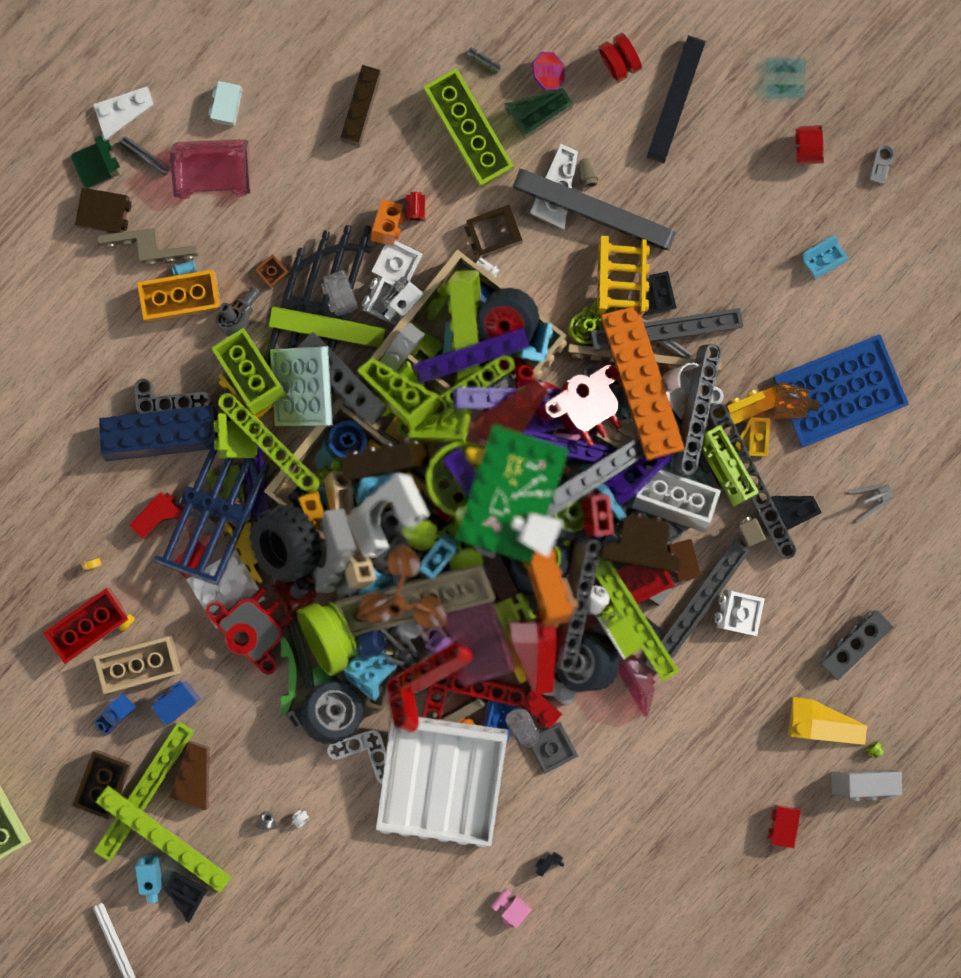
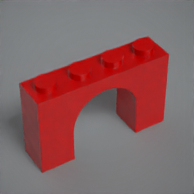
(156, 512)

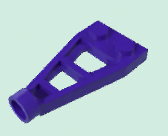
(623, 490)

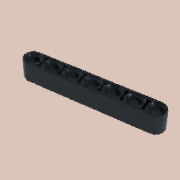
(676, 99)

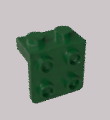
(95, 163)

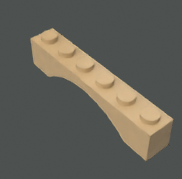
(340, 496)

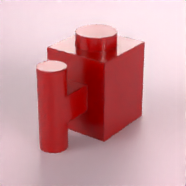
(415, 207)

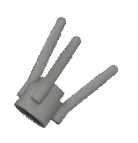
(882, 495)

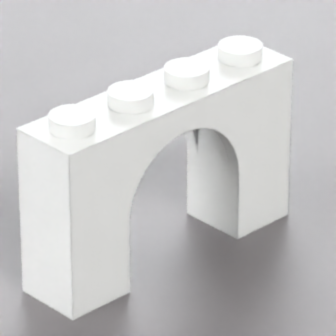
(366, 518)

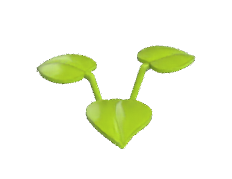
(423, 538)

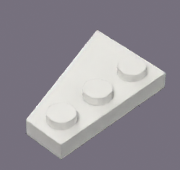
(121, 110)

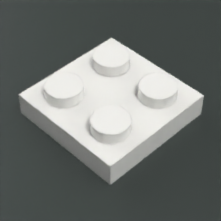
(397, 262)

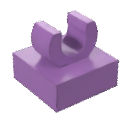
(437, 642)

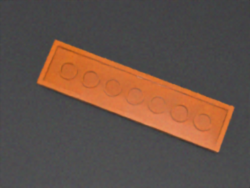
(642, 383)

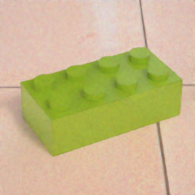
(248, 371)

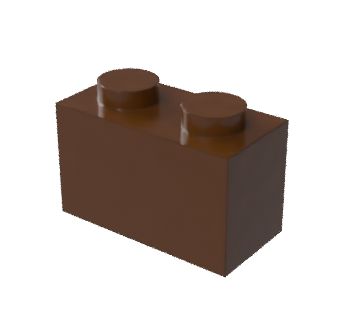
(688, 561)

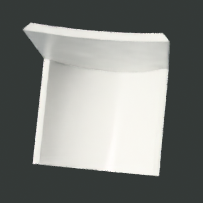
(677, 386)

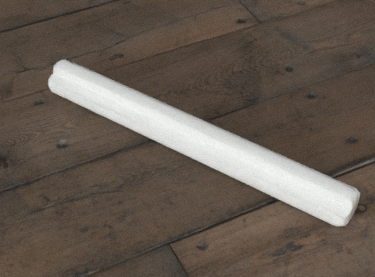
(113, 941)

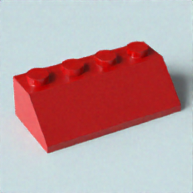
(86, 625)

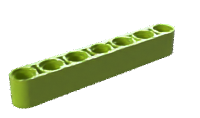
(479, 379)
(262, 436)

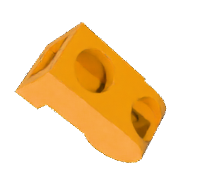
(312, 507)

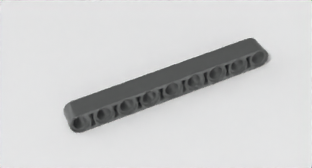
(594, 209)
(768, 505)

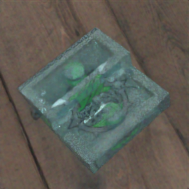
(785, 77)

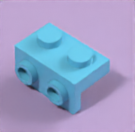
(824, 257)

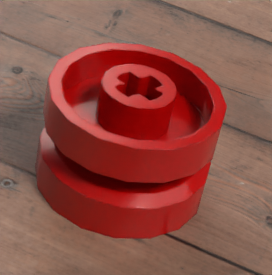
(620, 57)

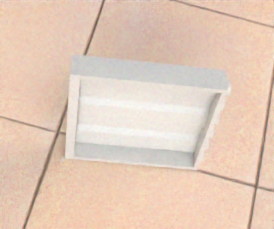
(442, 781)

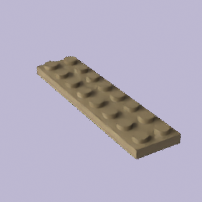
(453, 589)

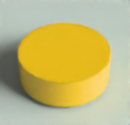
(91, 564)
(124, 626)

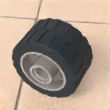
(595, 664)
(343, 704)

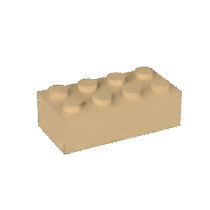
(137, 664)

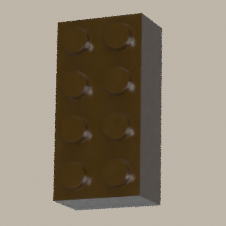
(389, 459)

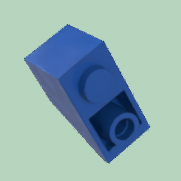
(114, 714)

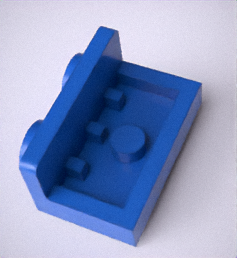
(496, 715)

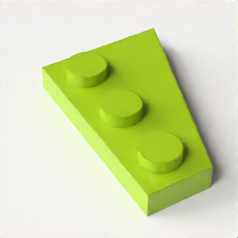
(443, 428)

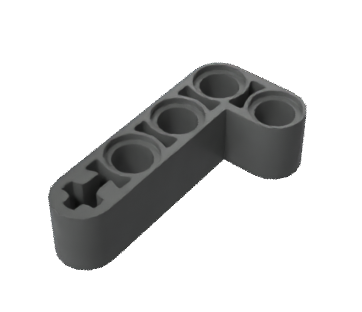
(174, 400)

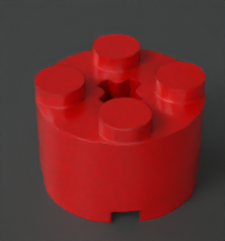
(811, 145)

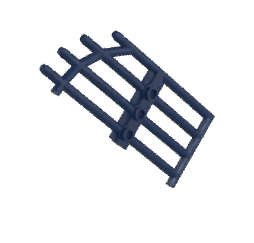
(212, 505)

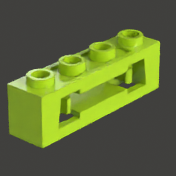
(727, 466)

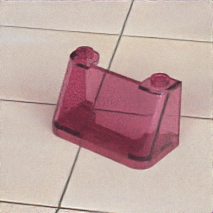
(210, 167)
(481, 633)

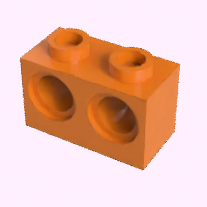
(386, 222)

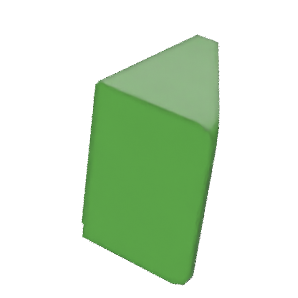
(321, 677)

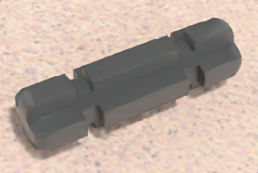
(483, 60)

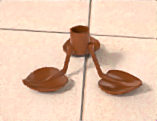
(376, 609)

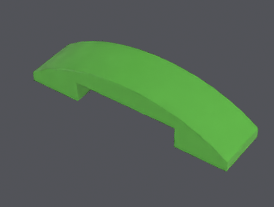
(287, 651)

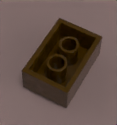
(100, 772)

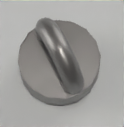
(266, 824)

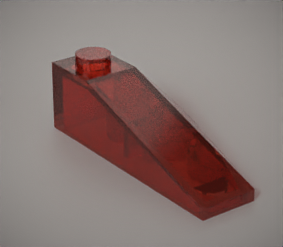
(512, 413)

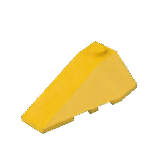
(818, 722)

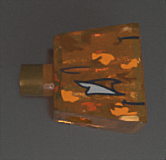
(792, 402)

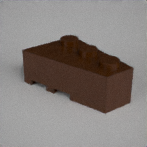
(193, 777)

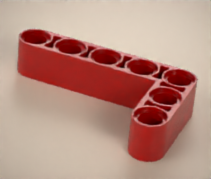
(418, 677)
(485, 693)

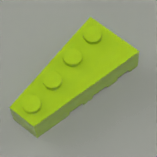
(404, 398)

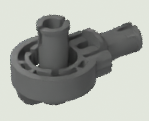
(236, 313)

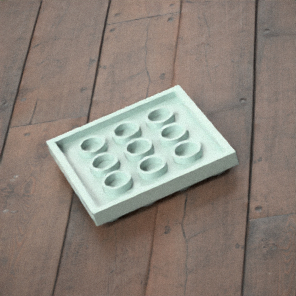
(306, 382)

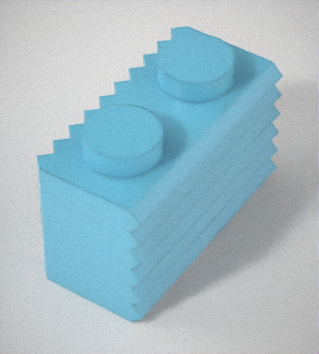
(439, 555)

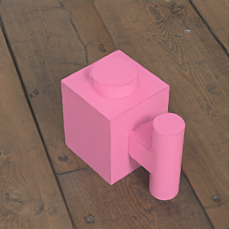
(514, 911)

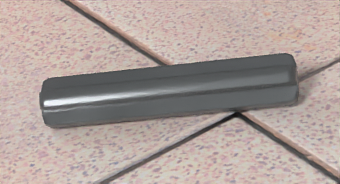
(146, 156)

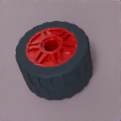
(507, 311)

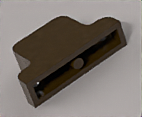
(642, 544)

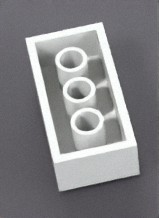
(678, 500)

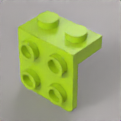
(232, 440)

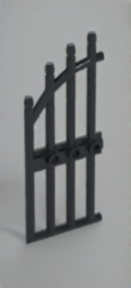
(304, 304)

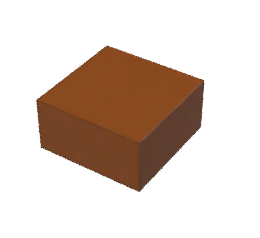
(272, 271)

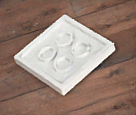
(233, 586)

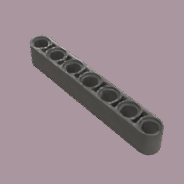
(703, 402)
(581, 582)

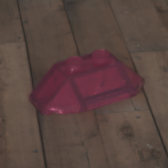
(637, 682)

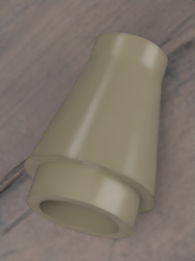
(588, 176)

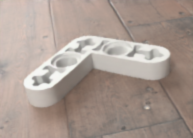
(364, 745)

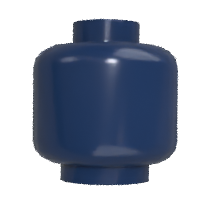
(370, 644)

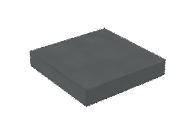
(553, 748)

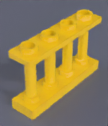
(605, 284)

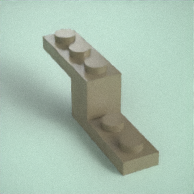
(148, 246)

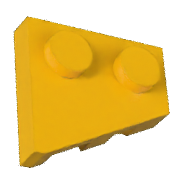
(756, 437)

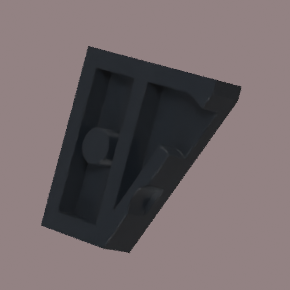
(660, 294)
(796, 509)
(185, 894)

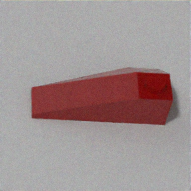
(536, 652)

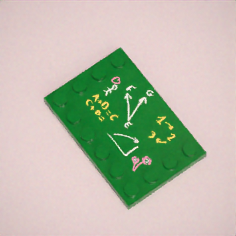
(511, 481)

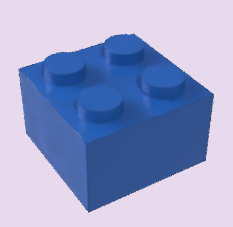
(176, 703)

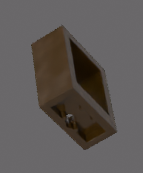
(476, 247)

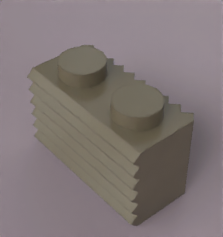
(750, 531)

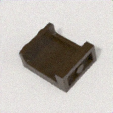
(103, 210)

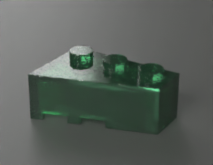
(538, 111)

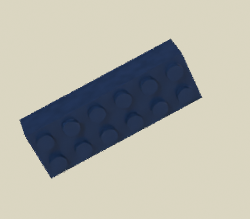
(157, 433)

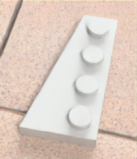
(562, 172)

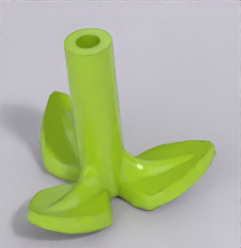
(324, 472)

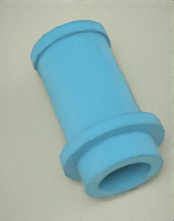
(184, 268)

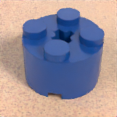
(347, 429)

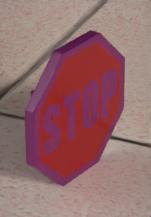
(548, 70)

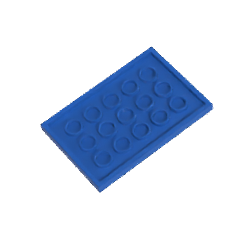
(850, 389)

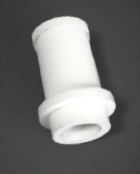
(487, 267)

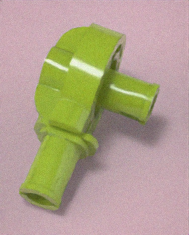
(584, 325)

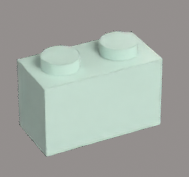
(226, 103)

